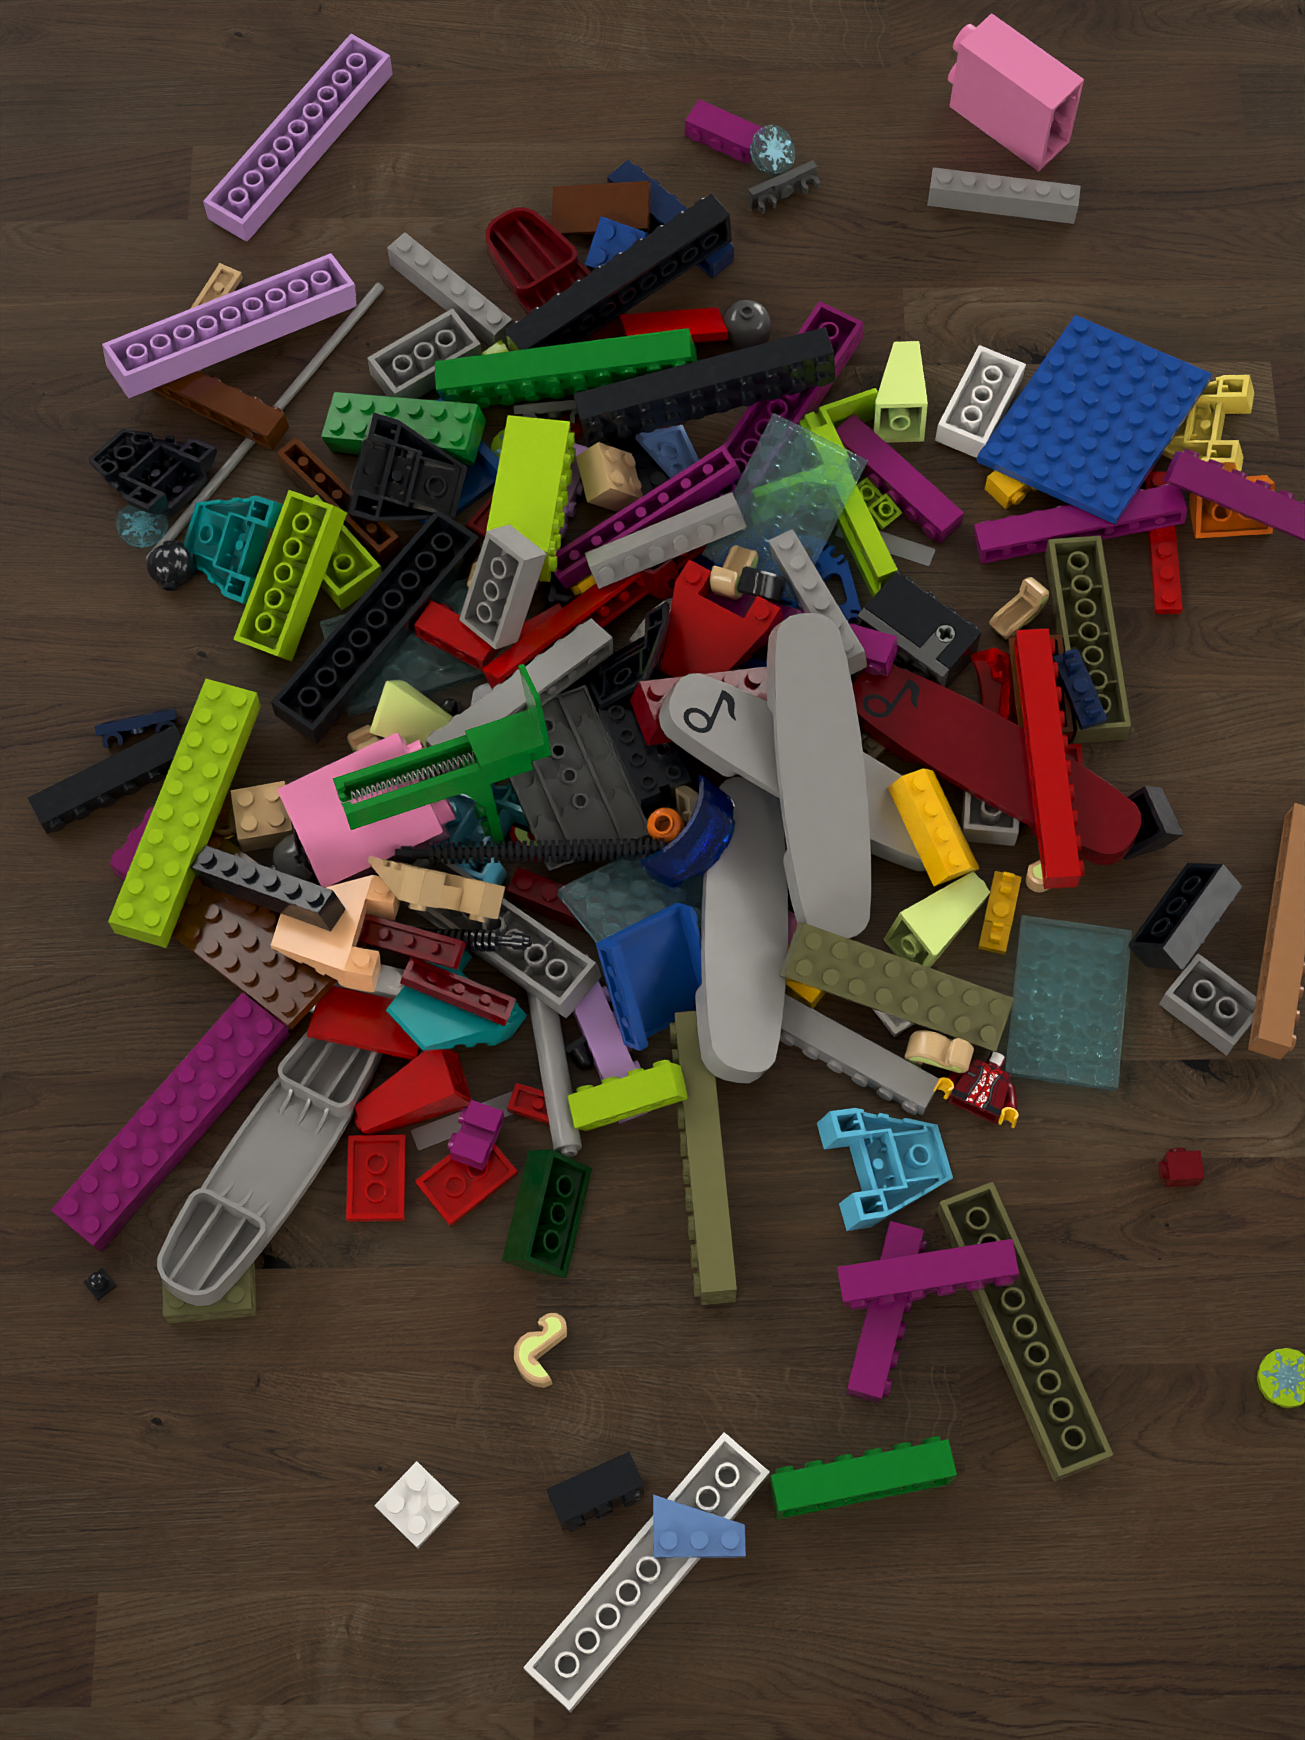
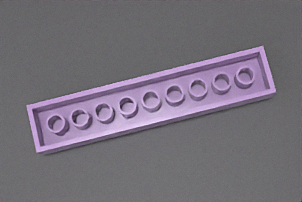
(298, 137)
(229, 325)

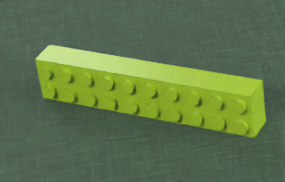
(185, 813)

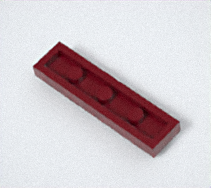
(412, 941)
(457, 991)

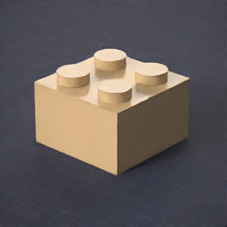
(609, 477)
(260, 816)

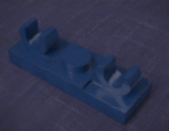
(1079, 689)
(135, 724)

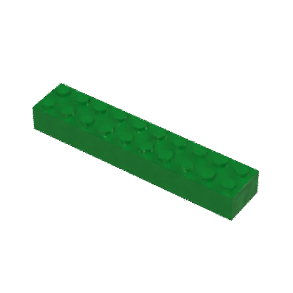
(559, 368)

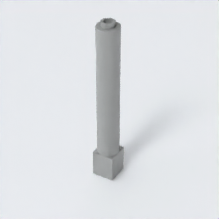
(554, 1076)

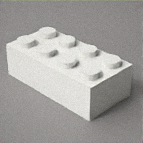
(980, 401)

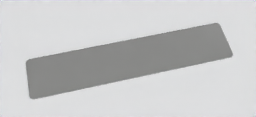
(904, 548)
(443, 1128)

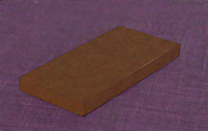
(579, 207)

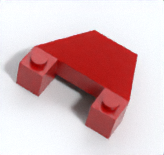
(706, 635)

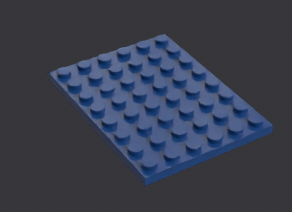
(1094, 419)

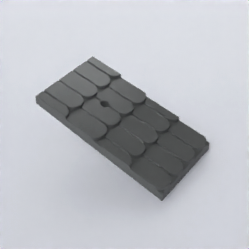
(583, 788)

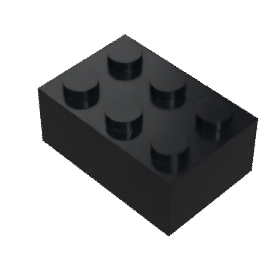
(596, 1492)

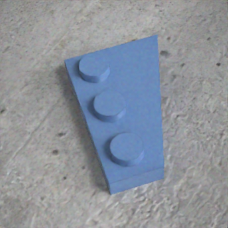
(669, 449)
(693, 1533)

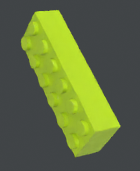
(290, 575)

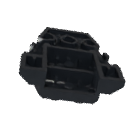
(154, 472)

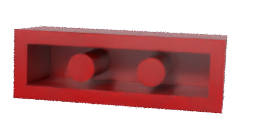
(444, 630)

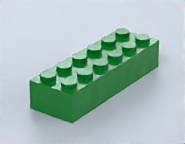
(448, 425)
(862, 1478)

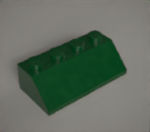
(547, 1213)

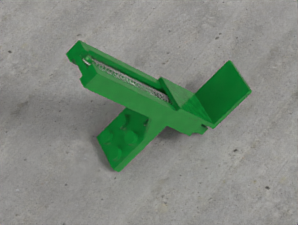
(483, 755)

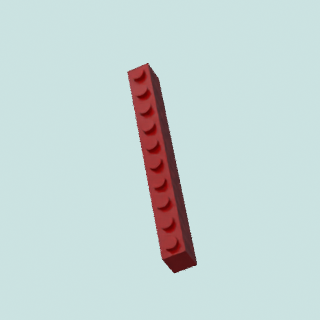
(595, 604)
(1047, 759)

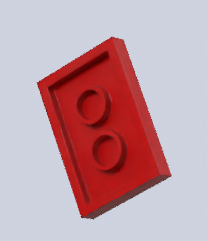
(376, 1178)
(460, 1188)

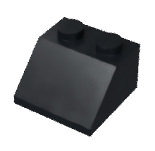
(1158, 822)

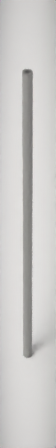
(282, 402)

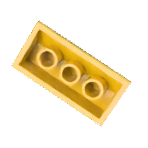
(932, 826)

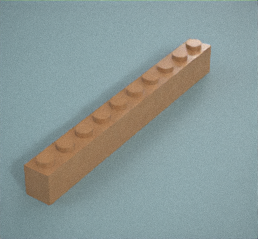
(1284, 946)

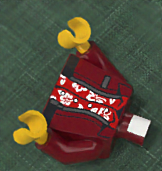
(983, 1090)

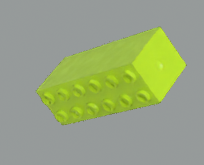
(534, 483)

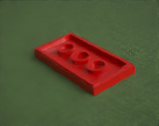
(703, 323)
(360, 1022)

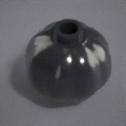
(171, 565)

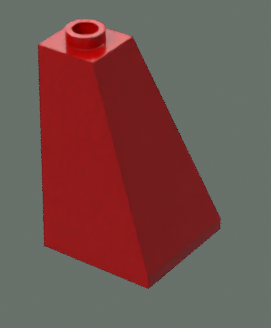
(417, 1092)

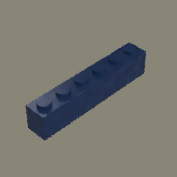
(664, 208)

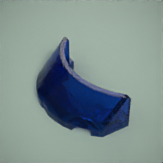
(699, 842)

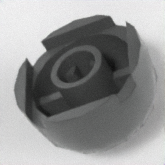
(747, 324)
(292, 859)

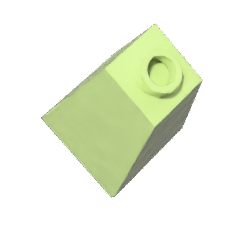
(902, 396)
(408, 713)
(932, 924)

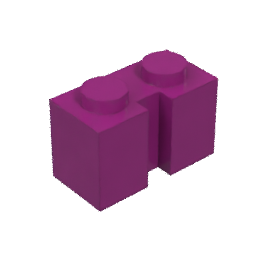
(477, 1134)

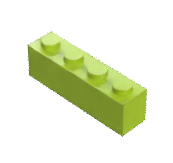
(627, 1096)

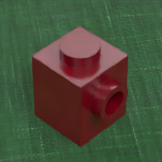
(661, 579)
(1181, 1168)

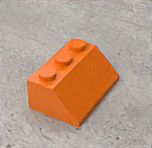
(1217, 521)

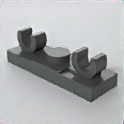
(783, 186)
(553, 409)

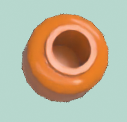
(665, 824)

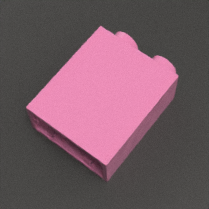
(1014, 91)
(323, 828)

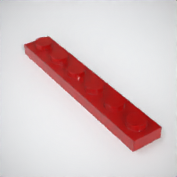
(1164, 560)

